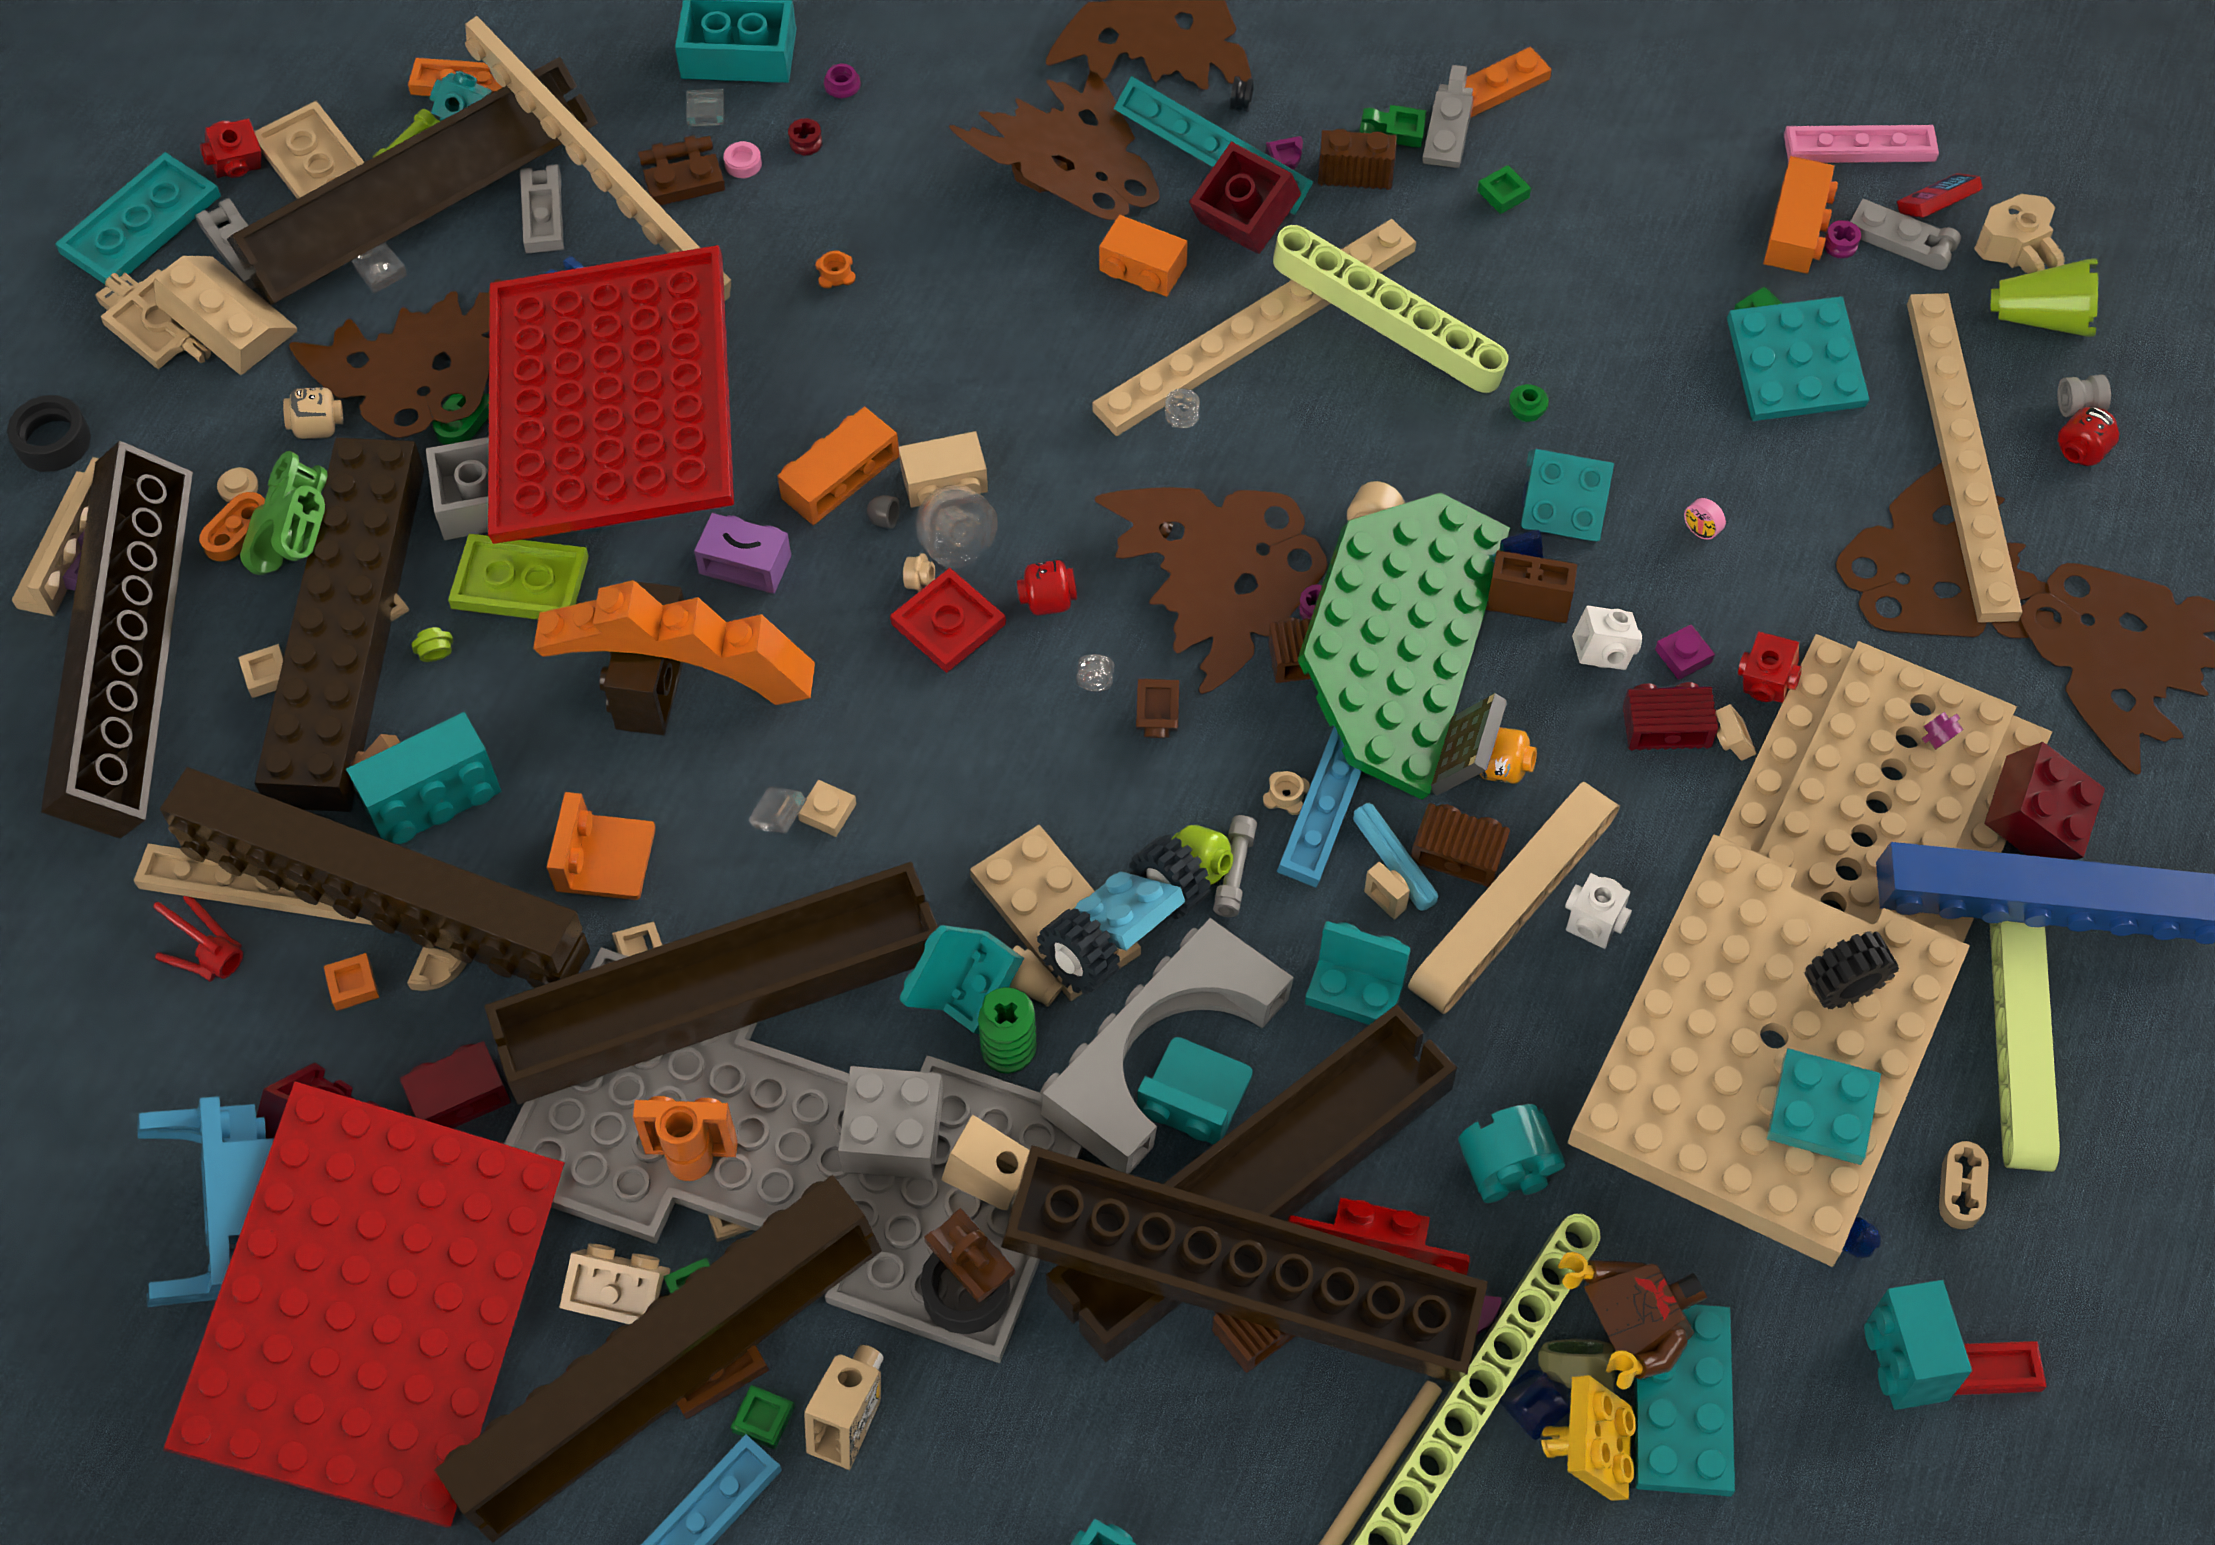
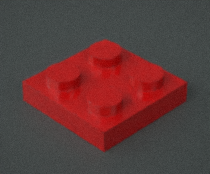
(948, 620)

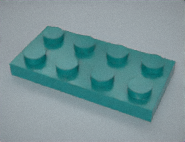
(138, 219)
(1688, 1414)

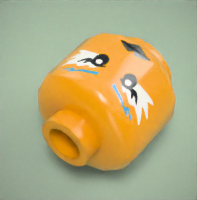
(1510, 757)

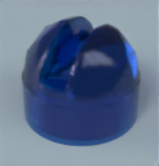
(1870, 1240)

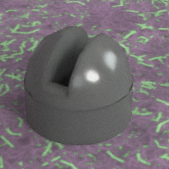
(884, 511)

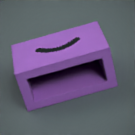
(743, 552)

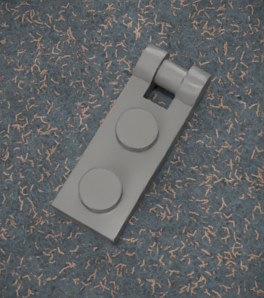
(541, 209)
(208, 222)
(1905, 235)

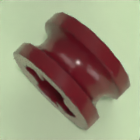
(796, 133)

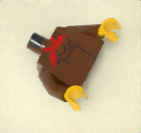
(1637, 1312)

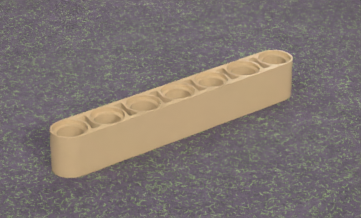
(1513, 898)

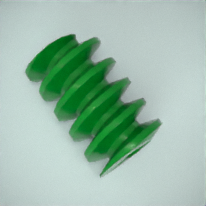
(1007, 1030)

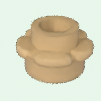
(918, 572)

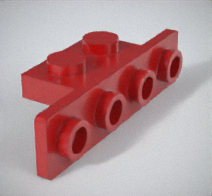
(1387, 1230)

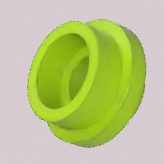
(432, 644)

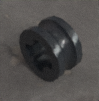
(1242, 93)

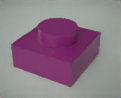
(1684, 652)

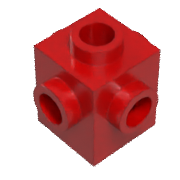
(231, 148)
(1770, 668)

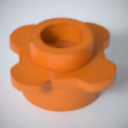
(835, 269)

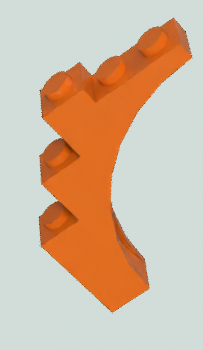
(687, 631)

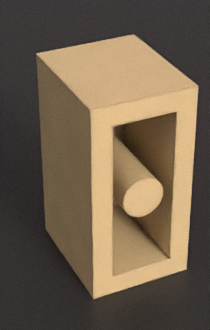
(942, 463)

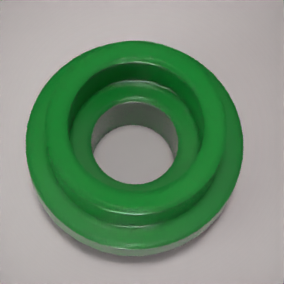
(1528, 410)

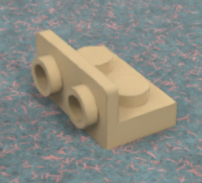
(611, 1284)

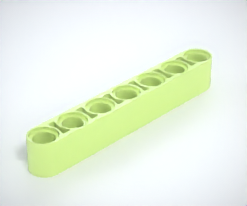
(1400, 324)
(2024, 1047)

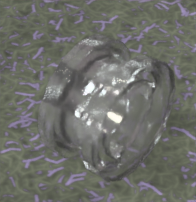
(1189, 401)
(1095, 672)

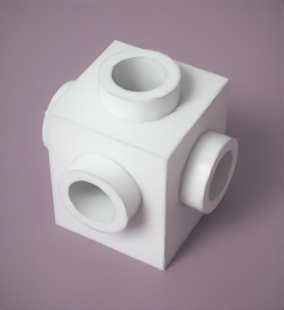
(1606, 637)
(1598, 910)

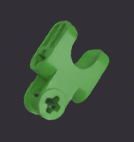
(288, 518)

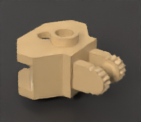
(2020, 237)

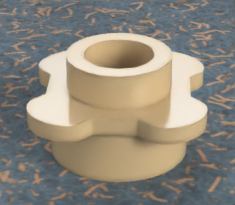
(1288, 782)

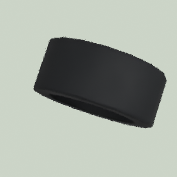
(42, 411)
(954, 1320)

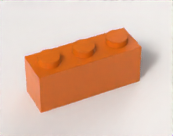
(1801, 215)
(838, 465)

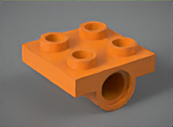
(686, 1133)

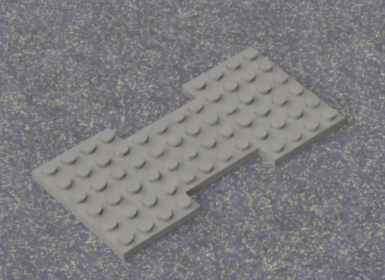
(787, 1138)

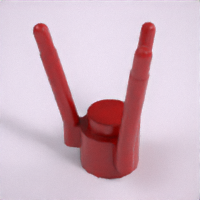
(216, 955)

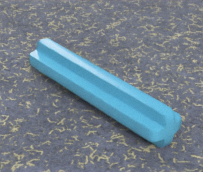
(1395, 855)

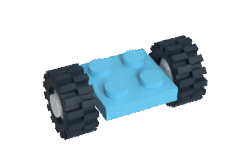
(1121, 912)

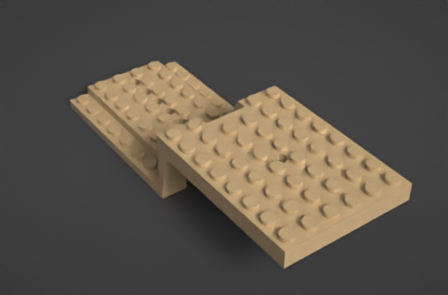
(1688, 1072)

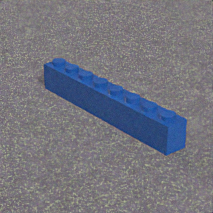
(2047, 892)

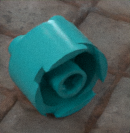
(1511, 1152)

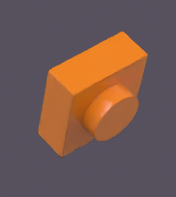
(351, 981)

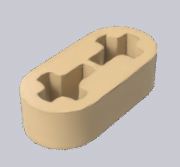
(1953, 1184)

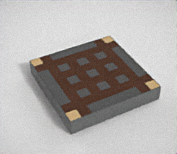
(1468, 743)

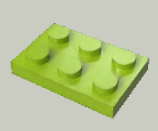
(517, 577)

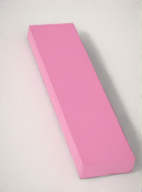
(1862, 143)

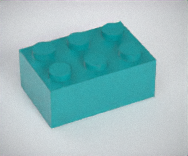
(736, 40)
(425, 780)

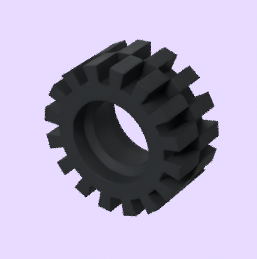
(1851, 970)

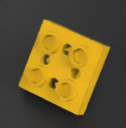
(1596, 1438)

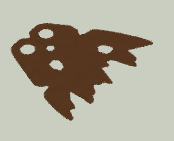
(1152, 32)
(1036, 136)
(404, 361)
(1928, 556)
(1209, 560)
(2116, 658)

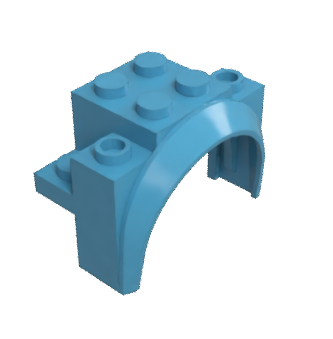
(230, 1170)

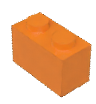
(1143, 255)

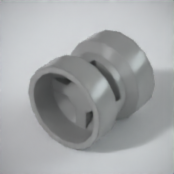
(2078, 394)

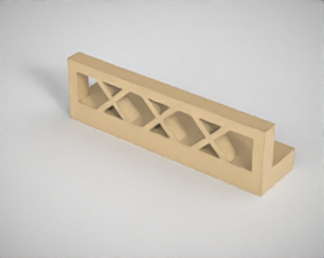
(43, 581)

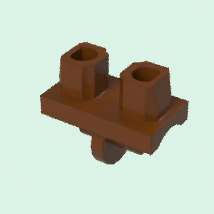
(969, 1255)

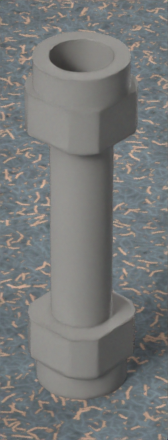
(1229, 895)

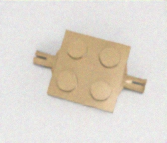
(146, 326)

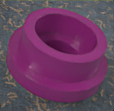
(841, 81)
(1942, 729)

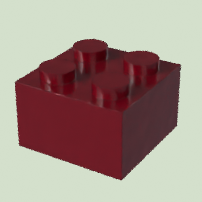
(1245, 197)
(2044, 804)

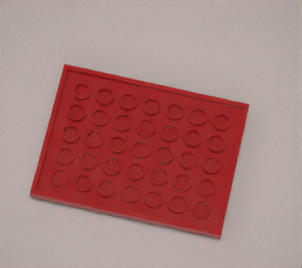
(608, 395)
(366, 1305)

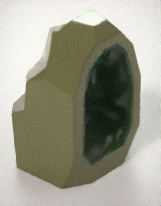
(1577, 1357)

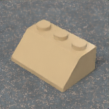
(221, 311)

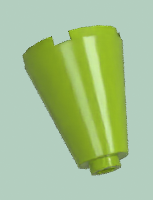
(2051, 298)

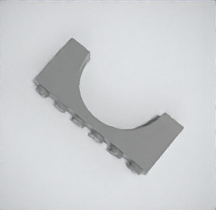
(1206, 974)

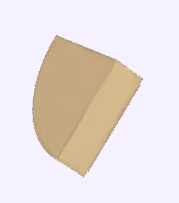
(434, 969)

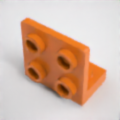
(599, 852)

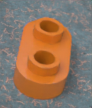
(229, 527)

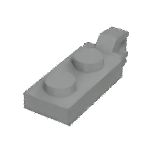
(1449, 121)

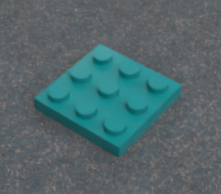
(1797, 358)

